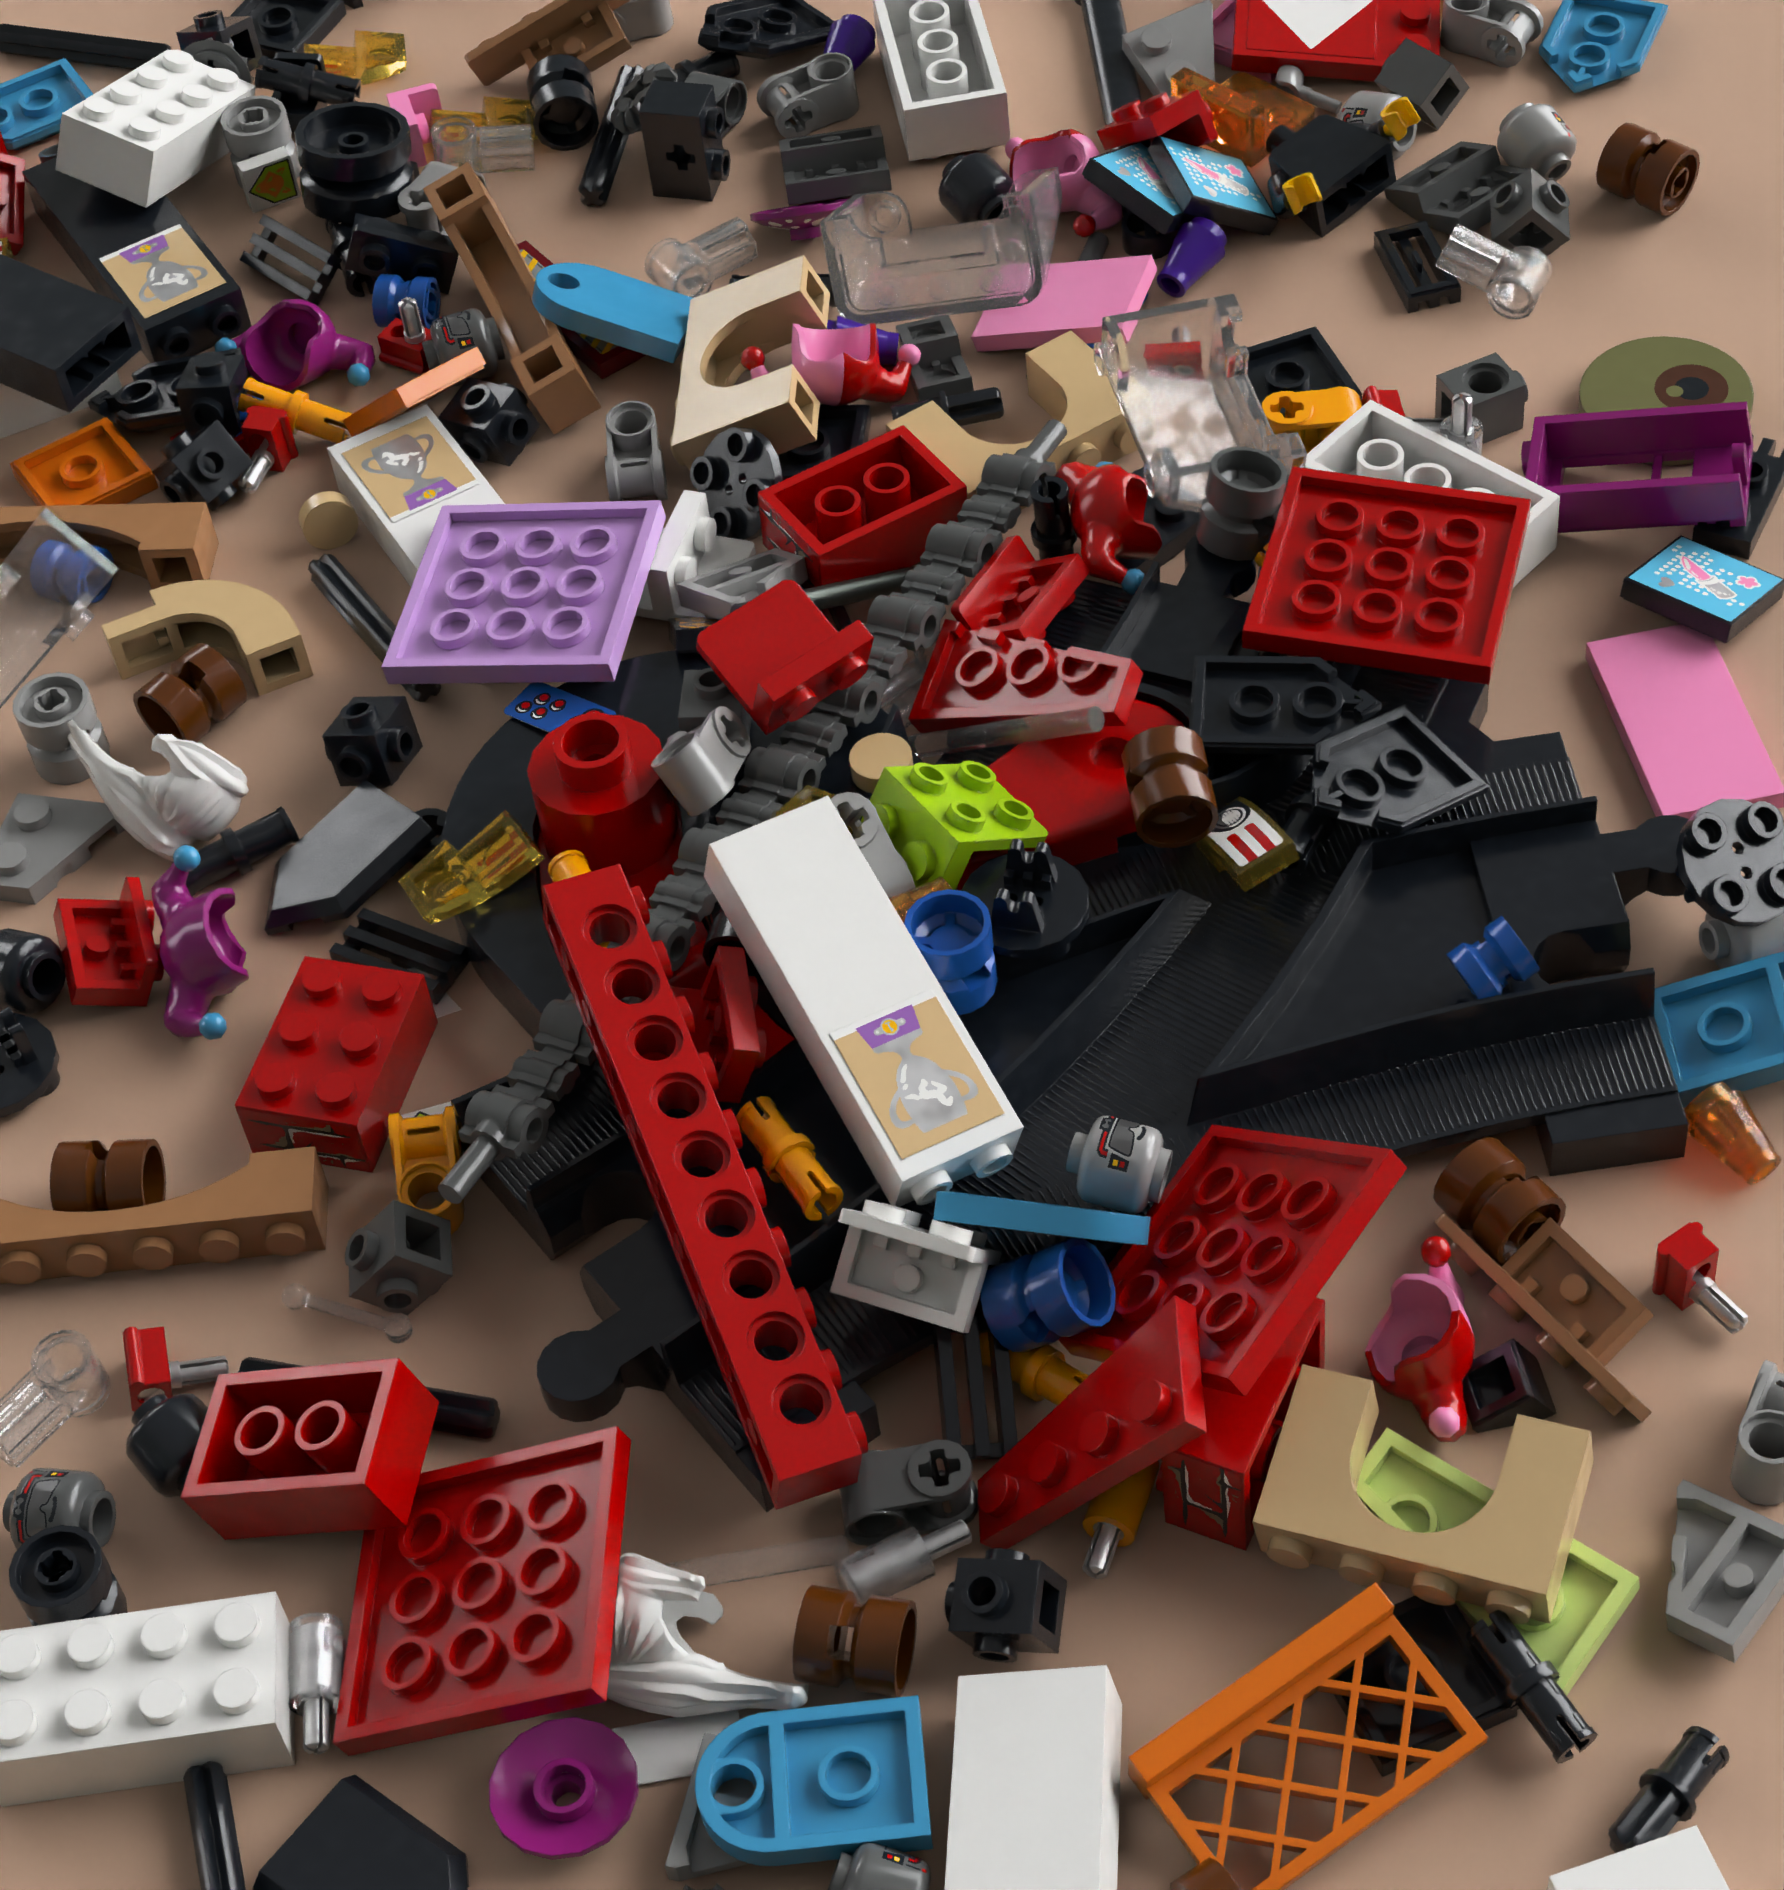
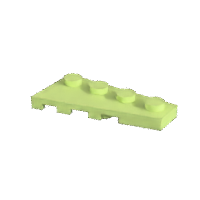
(1428, 1495)

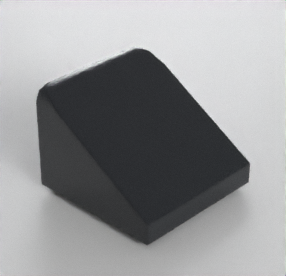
(1504, 1385)

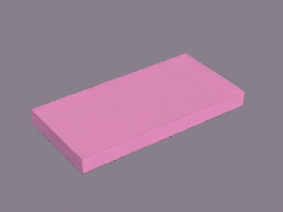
(1682, 720)

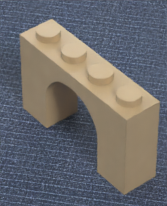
(719, 328)
(1066, 386)
(1499, 1559)

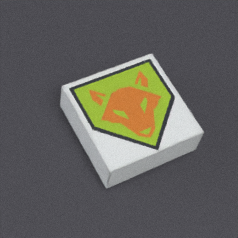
(268, 179)

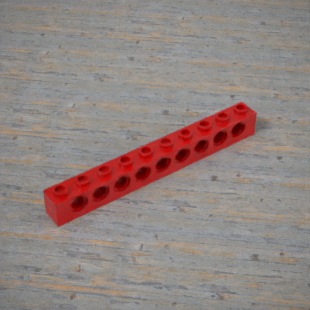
(792, 1457)

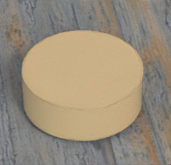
(328, 520)
(873, 754)

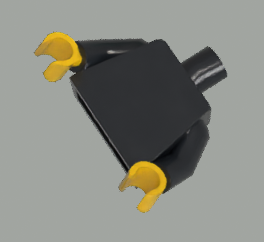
(1334, 165)

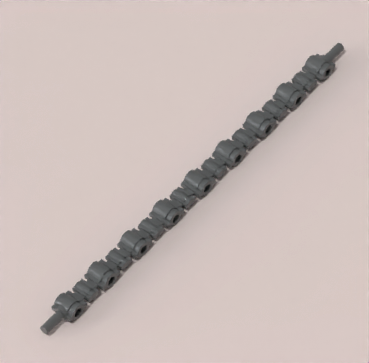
(517, 1117)

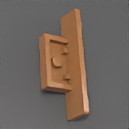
(562, 27)
(1570, 1296)

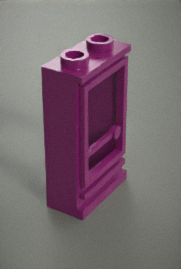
(1710, 434)

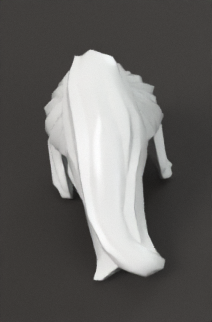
(168, 809)
(656, 1666)

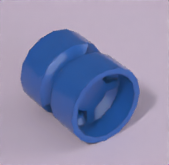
(957, 944)
(1048, 1295)

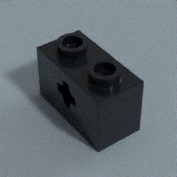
(684, 140)

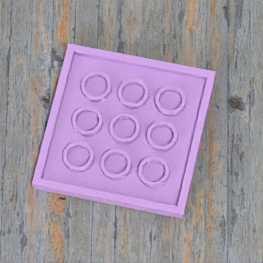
(525, 593)

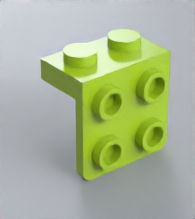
(946, 814)

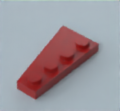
(998, 678)
(1106, 1430)

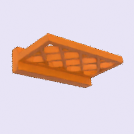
(1273, 1690)

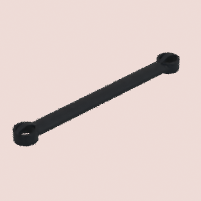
(1117, 87)

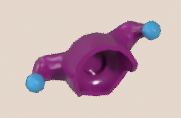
(298, 345)
(196, 949)

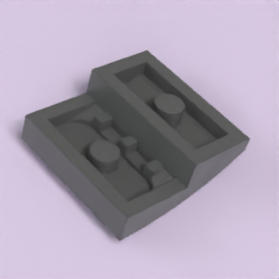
(834, 164)
(1453, 187)

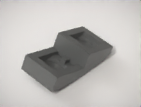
(941, 360)

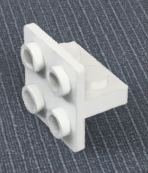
(685, 551)
(913, 1269)

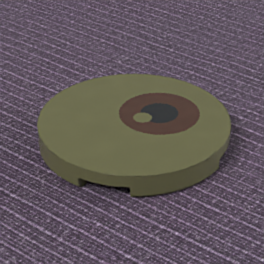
(1663, 374)

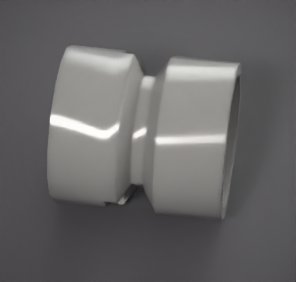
(256, 127)
(42, 715)

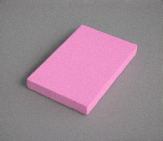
(1072, 300)

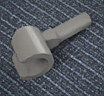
(1291, 80)

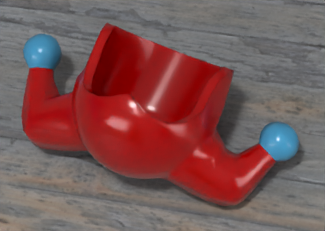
(1109, 520)

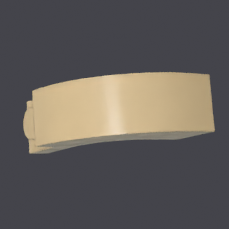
(219, 613)

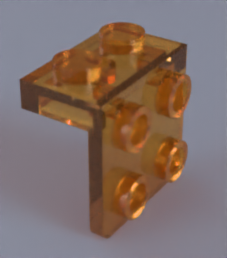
(1244, 111)

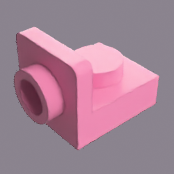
(416, 107)

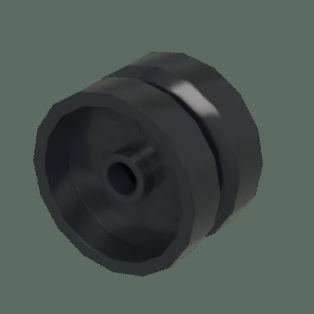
(353, 160)

